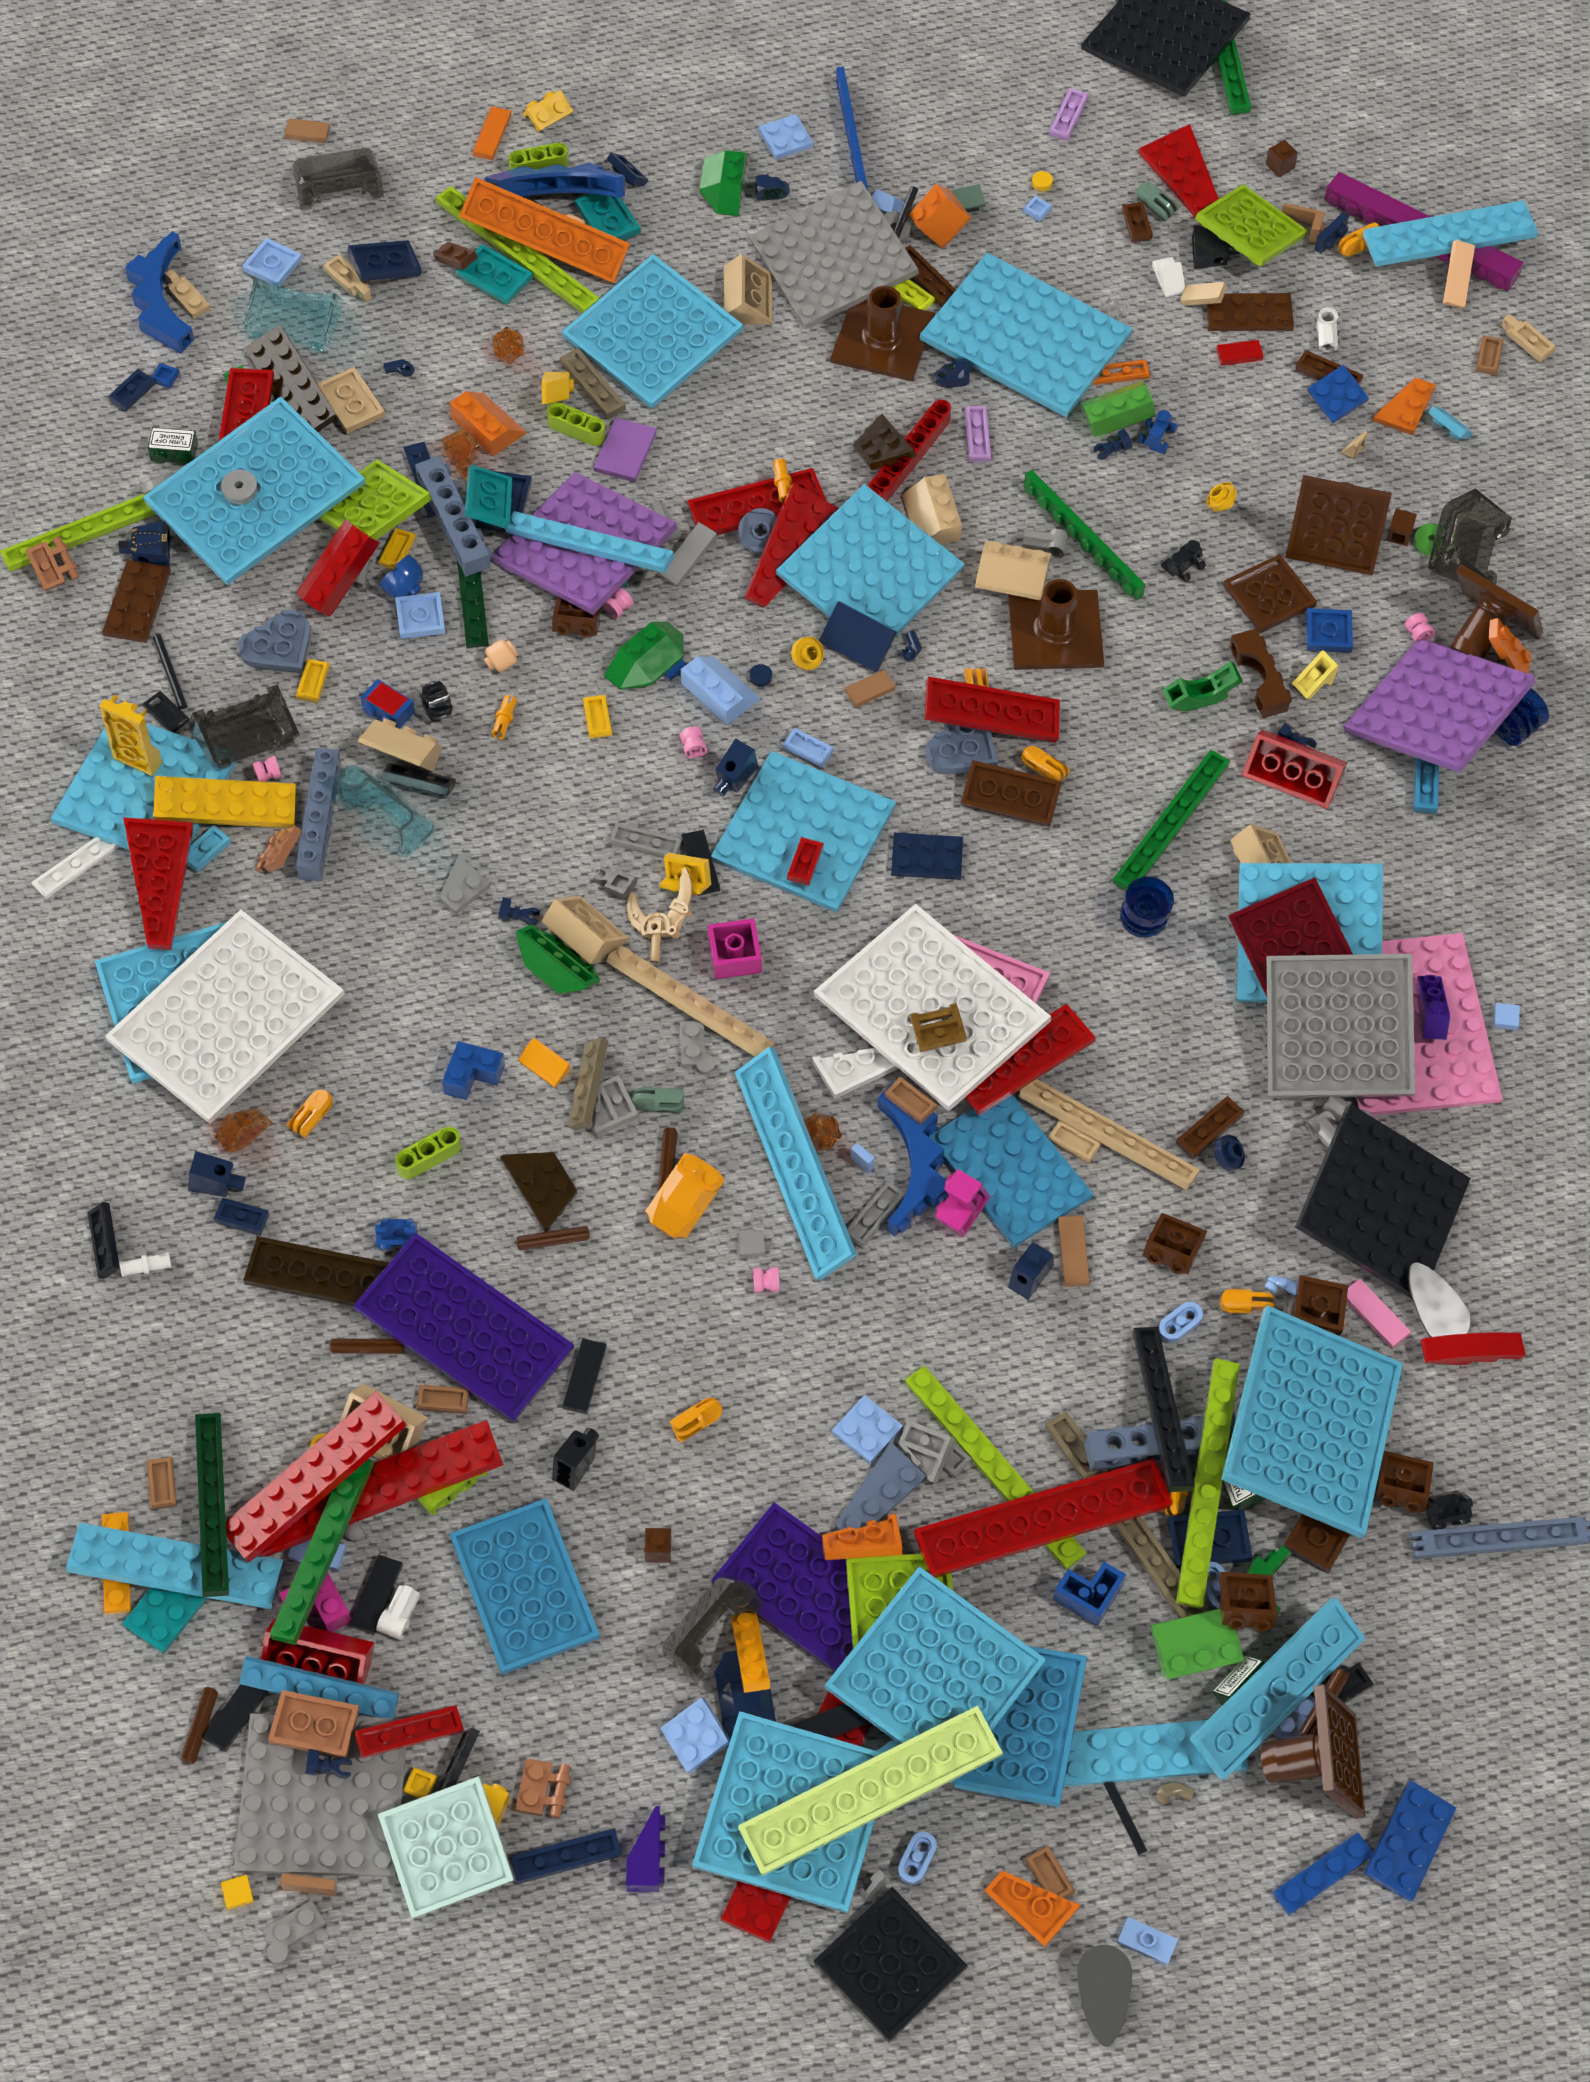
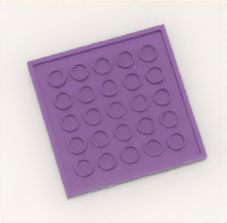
(575, 575)
(1439, 705)

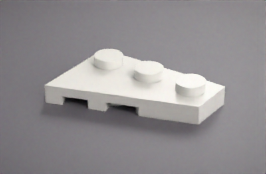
(852, 1071)

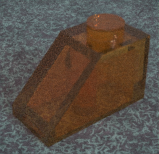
(461, 450)
(241, 1129)

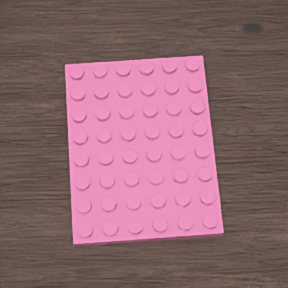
(1449, 1070)

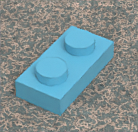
(1456, 428)
(207, 848)

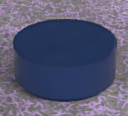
(761, 675)

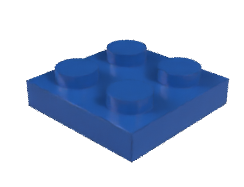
(1338, 394)
(1329, 630)

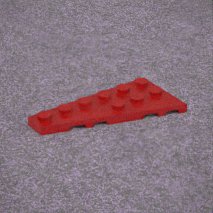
(1182, 168)
(797, 520)
(159, 867)

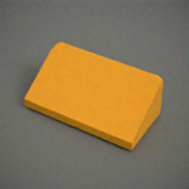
(544, 1062)

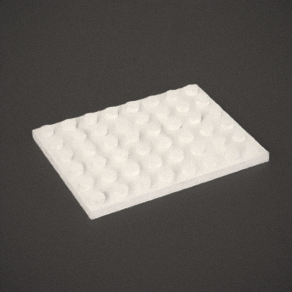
(922, 970)
(225, 1016)

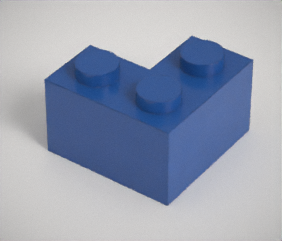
(471, 1064)
(1089, 1598)

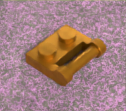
(938, 1033)

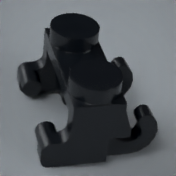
(1184, 559)
(1448, 1509)

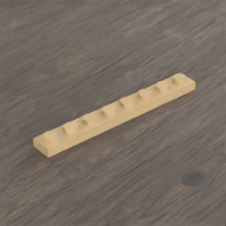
(689, 1001)
(1110, 1133)

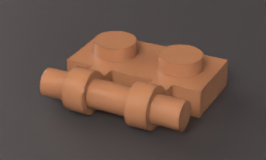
(45, 566)
(277, 849)
(535, 1785)

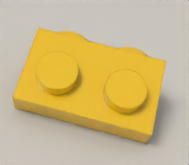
(549, 110)
(697, 868)

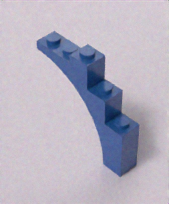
(560, 179)
(157, 317)
(925, 1159)

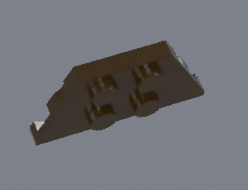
(882, 445)
(541, 1183)

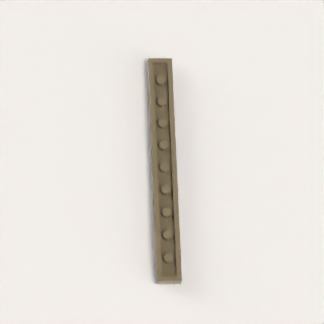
(1134, 1531)

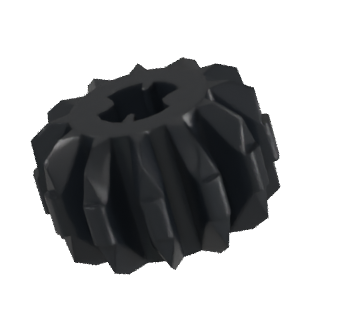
(436, 700)

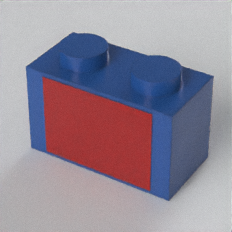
(385, 702)

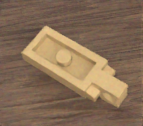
(347, 278)
(186, 295)
(1528, 338)

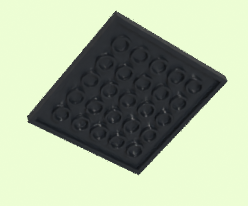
(1166, 38)
(1381, 1200)

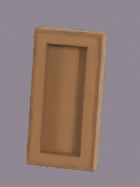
(307, 130)
(1489, 355)
(870, 688)
(910, 1100)
(442, 1399)
(161, 1483)
(1049, 1873)
(308, 1884)

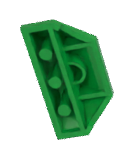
(724, 180)
(646, 656)
(554, 962)

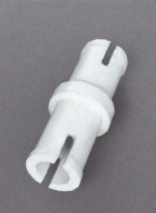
(145, 1264)

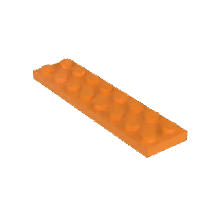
(544, 230)

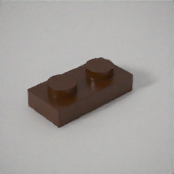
(1137, 222)
(455, 255)

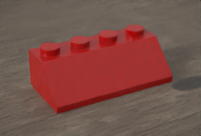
(337, 568)
(1294, 768)
(322, 1653)

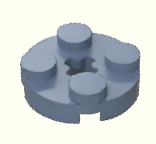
(751, 521)

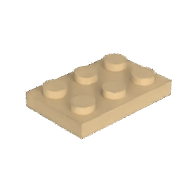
(351, 400)

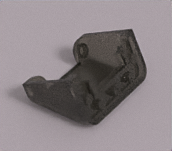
(336, 173)
(1468, 536)
(244, 729)
(682, 1642)

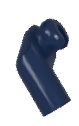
(400, 366)
(914, 647)

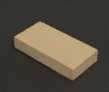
(1203, 293)
(1074, 1142)

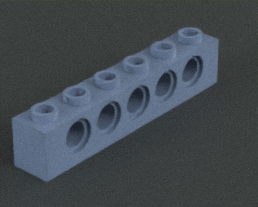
(450, 511)
(318, 814)
(1103, 1457)

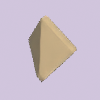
(1355, 446)

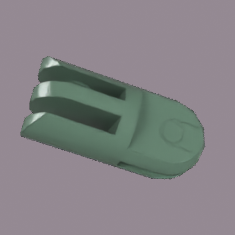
(1156, 200)
(659, 1099)

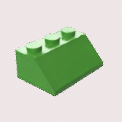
(1118, 408)
(1195, 1644)

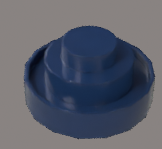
(1229, 1152)

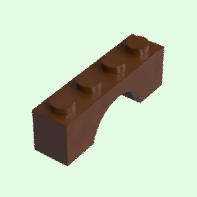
(1251, 651)

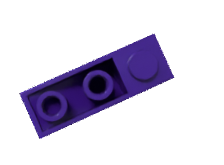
(1433, 1007)
(643, 1861)

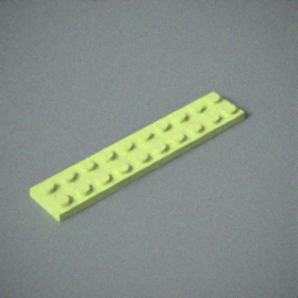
(869, 1790)

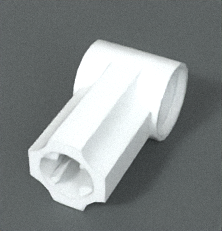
(1327, 330)
(397, 1617)

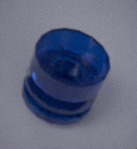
(1524, 719)
(1146, 895)

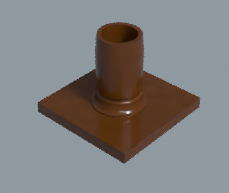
(882, 336)
(1338, 524)
(1492, 604)
(1056, 630)
(1327, 1755)

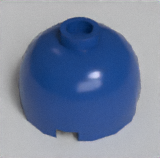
(404, 579)

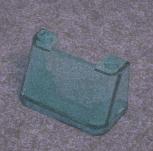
(303, 315)
(365, 789)

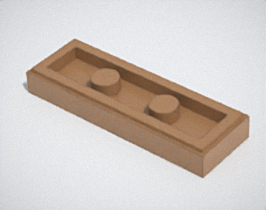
(1073, 1251)

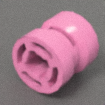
(618, 602)
(1419, 627)
(693, 742)
(272, 769)
(766, 1280)

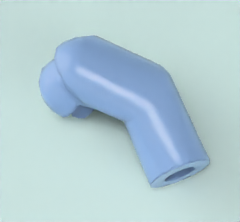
(1281, 1282)

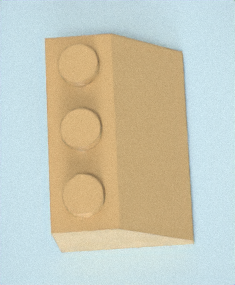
(748, 291)
(933, 509)
(1013, 570)
(402, 743)
(1259, 846)
(583, 929)
(407, 1437)

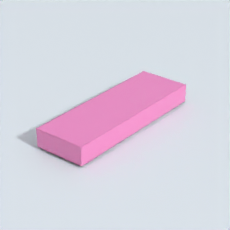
(1376, 1314)

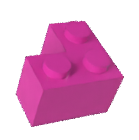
(963, 1204)
(328, 1606)

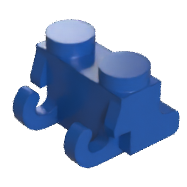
(1157, 430)
(394, 1232)

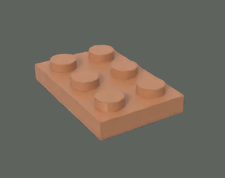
(313, 1724)

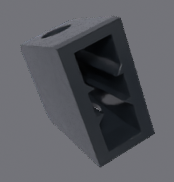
(1209, 249)
(574, 1458)

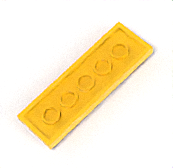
(224, 802)

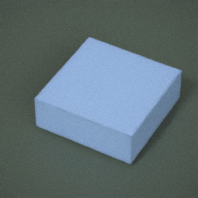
(1037, 208)
(1506, 1016)
(862, 1157)

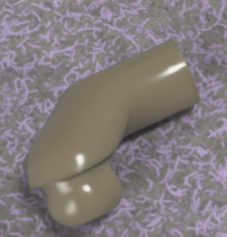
(1173, 1789)

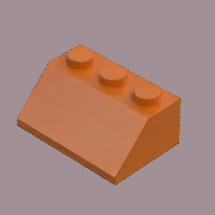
(485, 420)

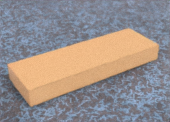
(1458, 274)

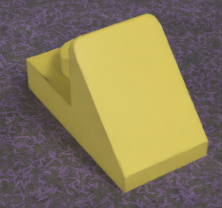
(1317, 673)

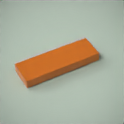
(492, 133)
(1126, 375)

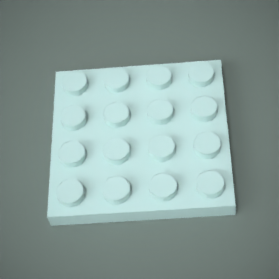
(446, 1847)

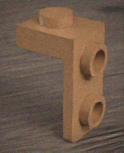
(1306, 216)

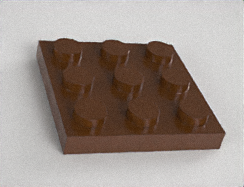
(1269, 593)

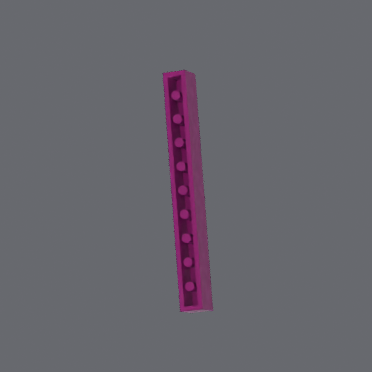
(1380, 208)

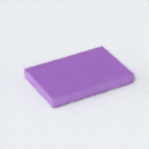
(625, 449)

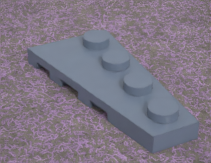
(882, 1490)

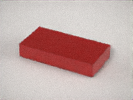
(1239, 352)

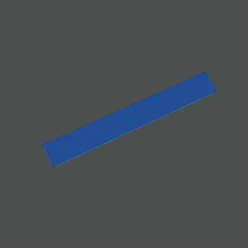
(850, 126)

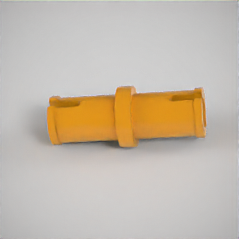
(782, 479)
(504, 717)

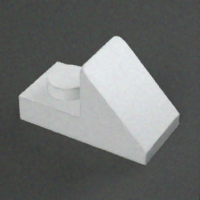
(1169, 276)

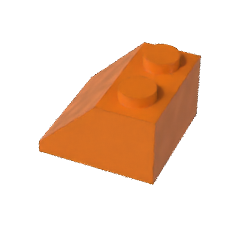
(940, 215)

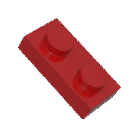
(805, 861)

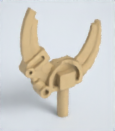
(658, 924)

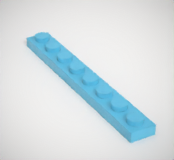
(590, 542)

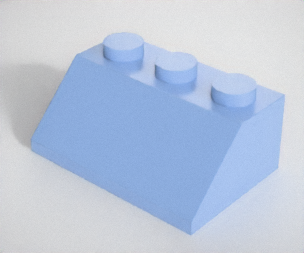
(717, 688)

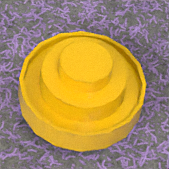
(1222, 497)
(807, 653)

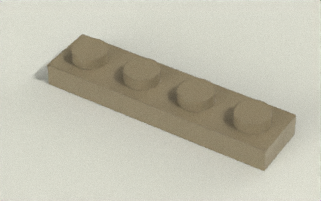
(592, 383)
(588, 1083)

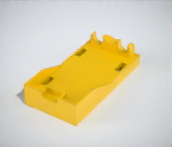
(129, 736)

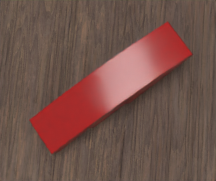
(1472, 1347)

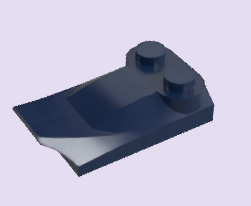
(732, 1695)

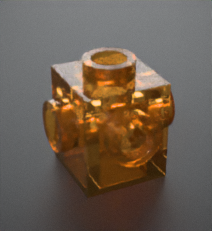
(508, 345)
(823, 1130)

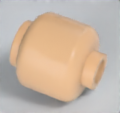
(501, 655)

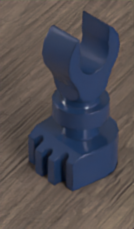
(1123, 442)
(1286, 732)
(506, 911)
(314, 1764)

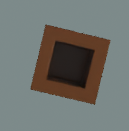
(1281, 158)
(1401, 527)
(658, 1545)

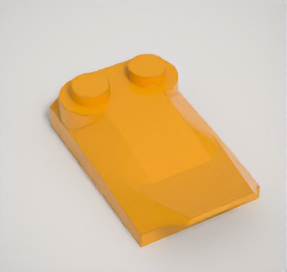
(684, 1196)

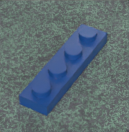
(1323, 1874)

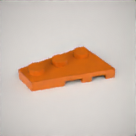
(1406, 407)
(1509, 646)
(868, 1541)
(1032, 1907)

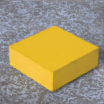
(420, 1783)
(237, 1892)

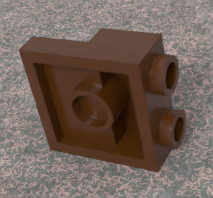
(572, 619)
(1174, 1244)
(1320, 1303)
(1404, 1482)
(1247, 1601)

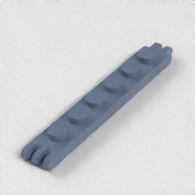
(1500, 1537)

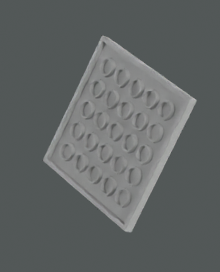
(833, 254)
(1340, 1026)
(318, 1820)

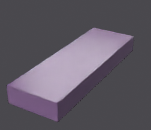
(1068, 114)
(977, 433)

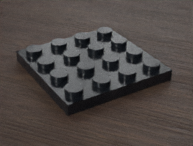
(890, 1964)

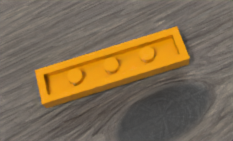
(116, 1594)
(750, 1652)

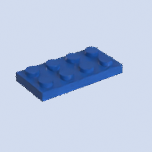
(1410, 1841)

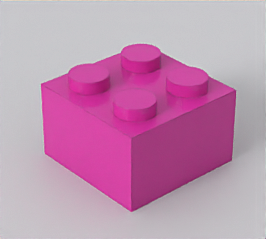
(734, 948)

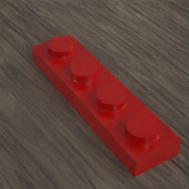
(409, 1731)

